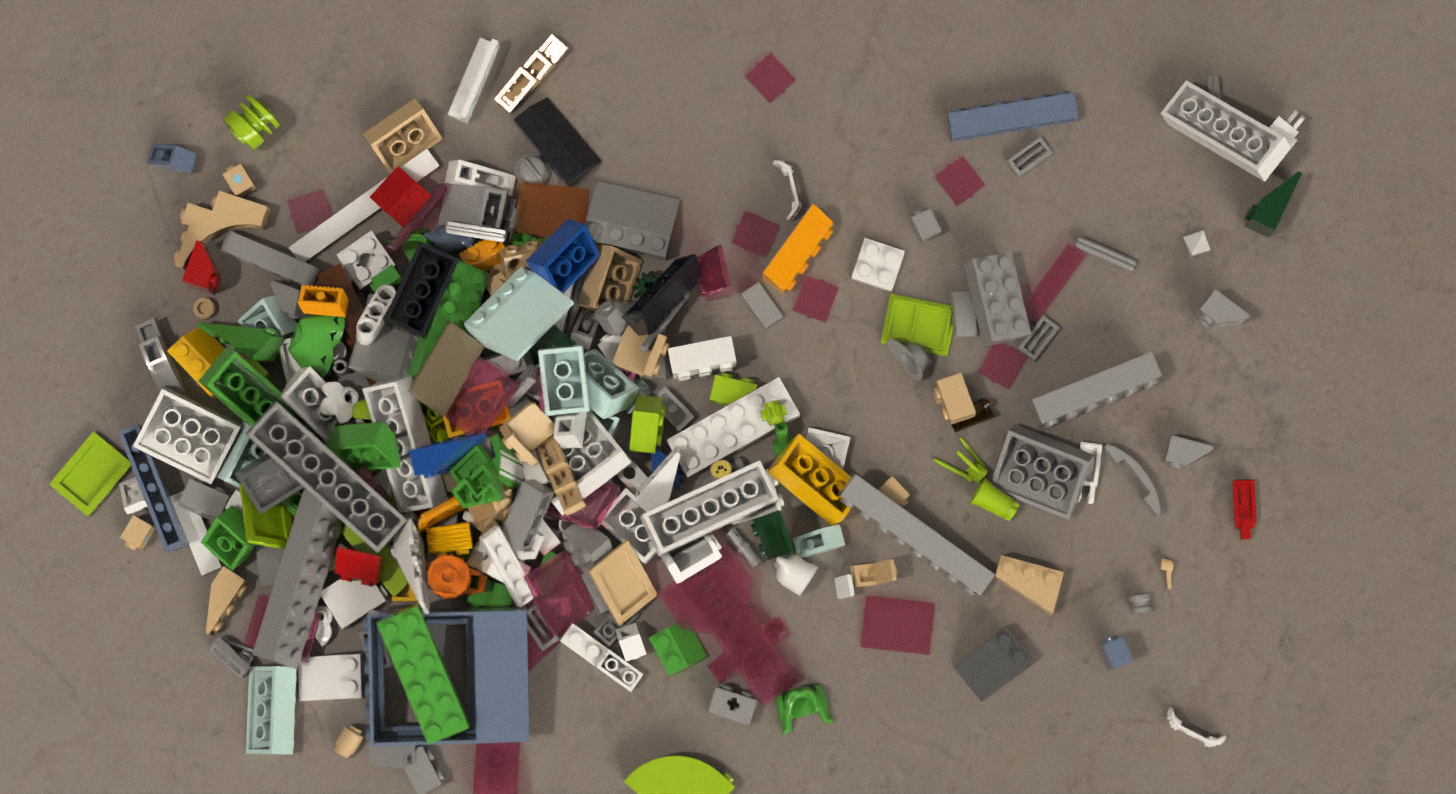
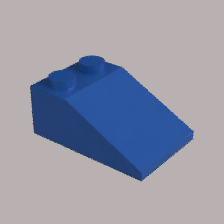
(439, 456)

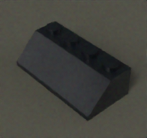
(557, 141)
(421, 290)
(663, 295)

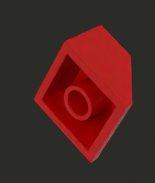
(400, 196)
(202, 271)
(359, 565)

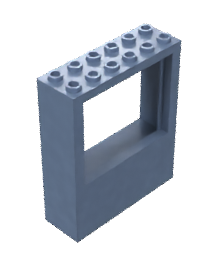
(494, 677)

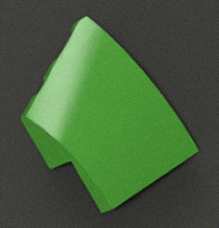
(476, 479)

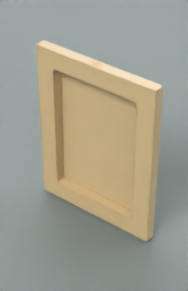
(622, 582)

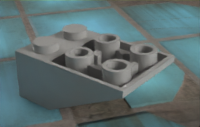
(474, 206)

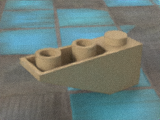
(223, 593)

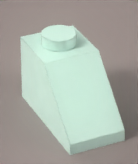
(819, 541)

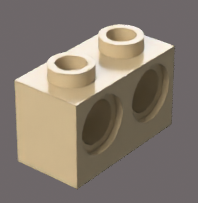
(520, 253)

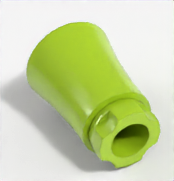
(994, 500)

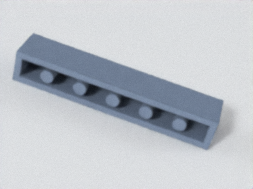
(1012, 117)
(154, 492)

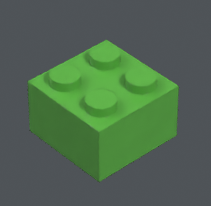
(228, 539)

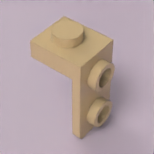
(873, 573)

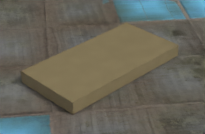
(446, 369)

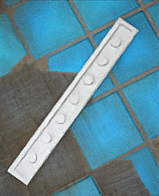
(355, 212)

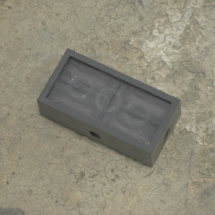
(267, 482)

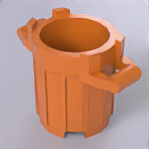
(451, 578)

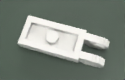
(1092, 479)

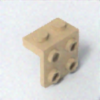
(634, 360)
(527, 431)

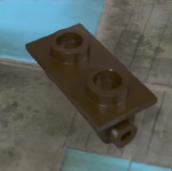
(983, 413)

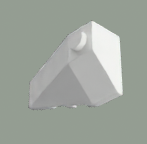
(410, 553)

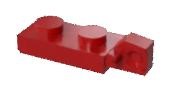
(1244, 507)

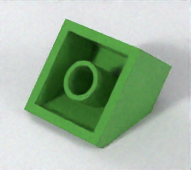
(677, 648)

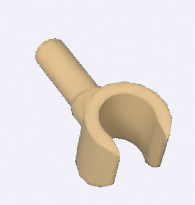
(1167, 565)

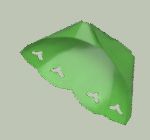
(313, 341)

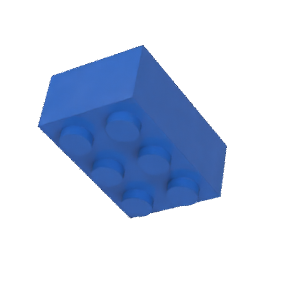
(564, 255)

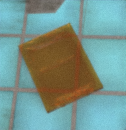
(547, 207)

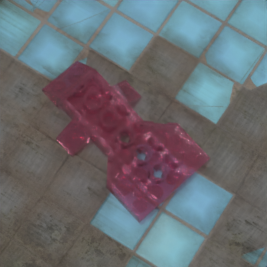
(746, 644)

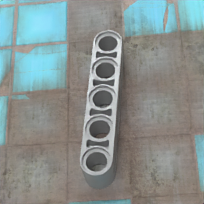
(269, 259)

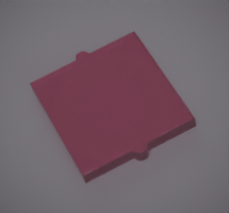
(770, 78)
(959, 181)
(309, 211)
(755, 234)
(815, 299)
(1002, 365)
(540, 389)

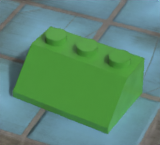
(365, 445)

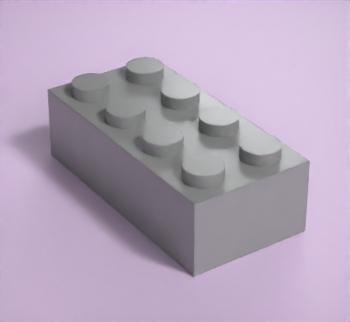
(997, 299)

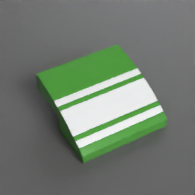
(507, 464)

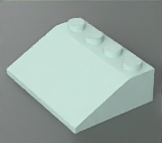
(517, 314)

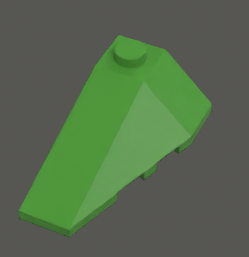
(248, 341)

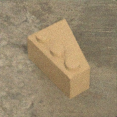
(1033, 582)

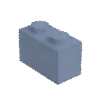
(1115, 652)

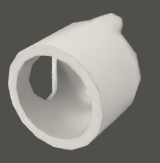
(794, 572)

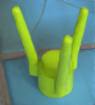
(976, 469)

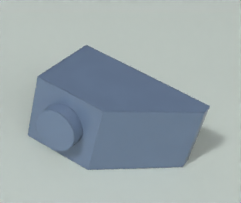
(172, 158)

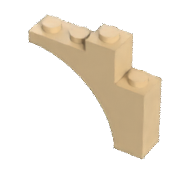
(227, 214)

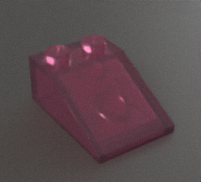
(714, 275)
(497, 768)

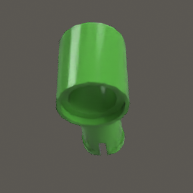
(782, 438)

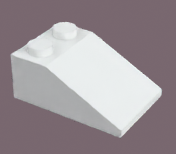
(331, 678)

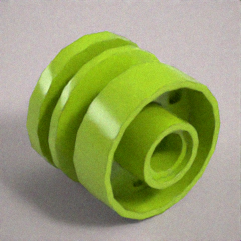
(251, 122)

